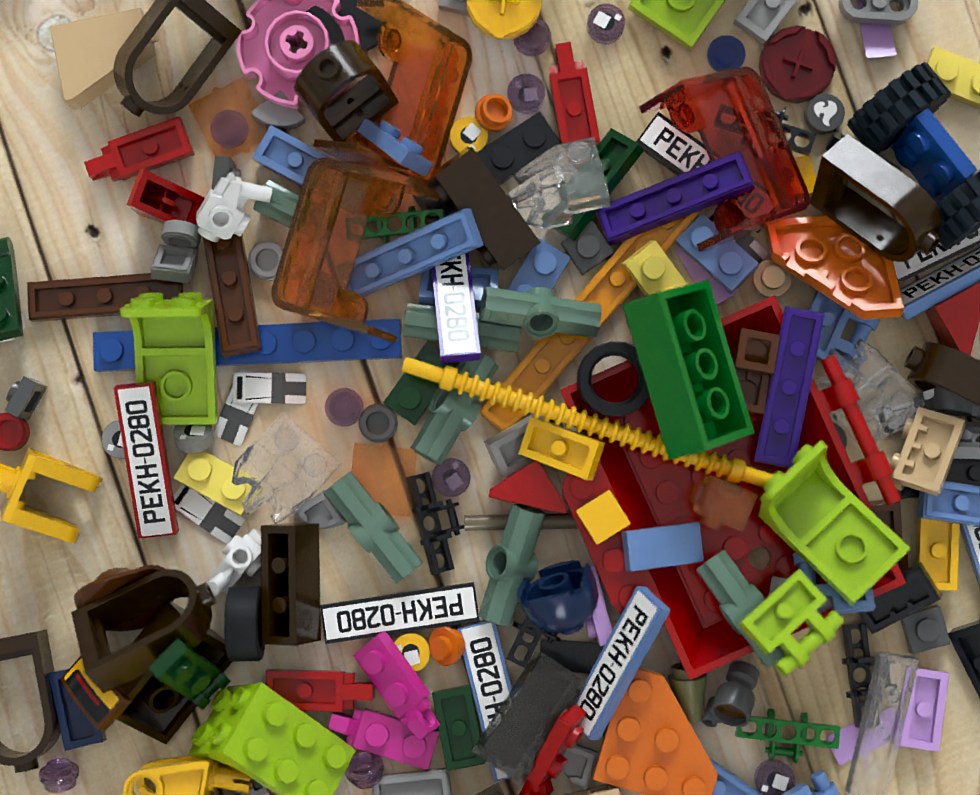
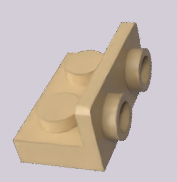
(927, 451)

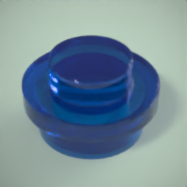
(725, 53)

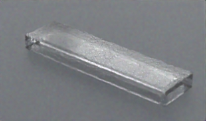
(882, 724)

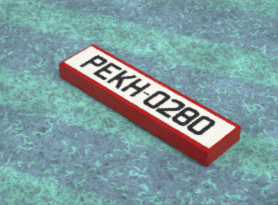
(146, 459)

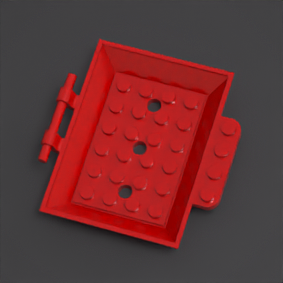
(660, 493)

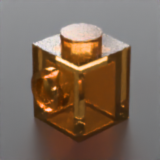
(722, 503)

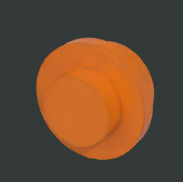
(493, 112)
(446, 645)

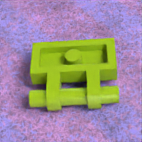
(782, 613)

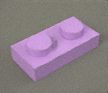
(599, 624)
(926, 710)

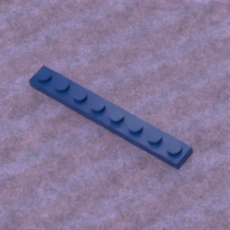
(279, 343)

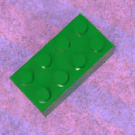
(688, 369)

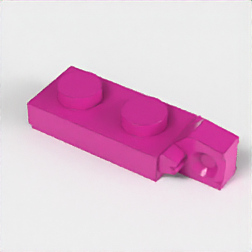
(397, 684)
(384, 736)

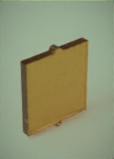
(235, 97)
(384, 475)

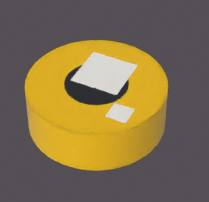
(468, 133)
(414, 649)

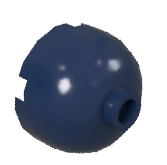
(560, 598)

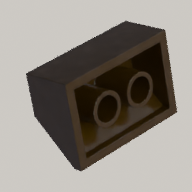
(154, 705)

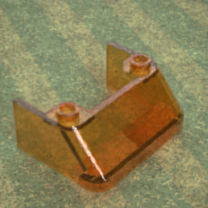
(426, 79)
(327, 239)

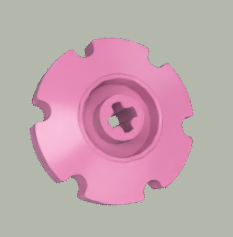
(267, 45)

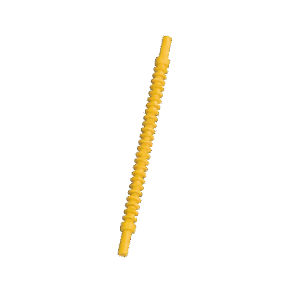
(449, 378)

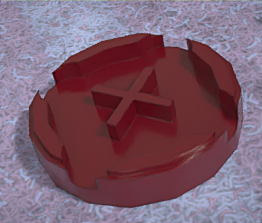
(797, 64)

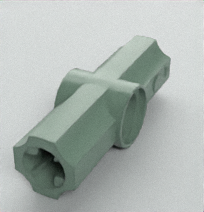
(540, 312)
(422, 324)
(451, 413)
(373, 527)
(511, 564)
(736, 598)

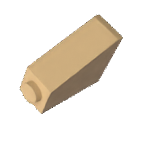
(88, 50)

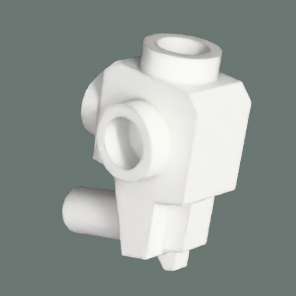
(224, 210)
(241, 558)

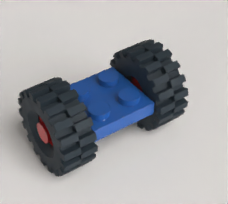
(905, 118)

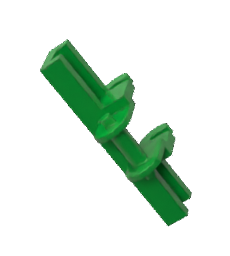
(382, 224)
(798, 739)

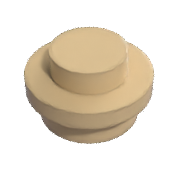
(771, 279)

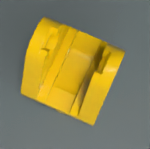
(18, 513)
(187, 777)

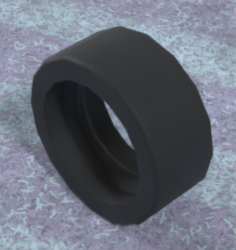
(586, 389)
(243, 624)

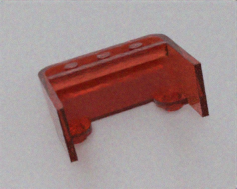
(734, 116)

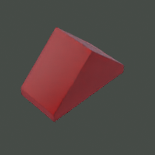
(163, 199)
(958, 319)
(530, 488)

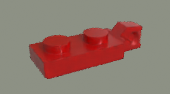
(572, 97)
(142, 149)
(319, 689)
(550, 759)

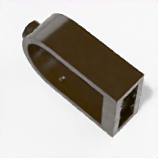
(202, 14)
(328, 74)
(894, 190)
(946, 369)
(96, 618)
(38, 646)

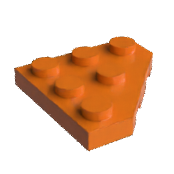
(836, 265)
(652, 744)

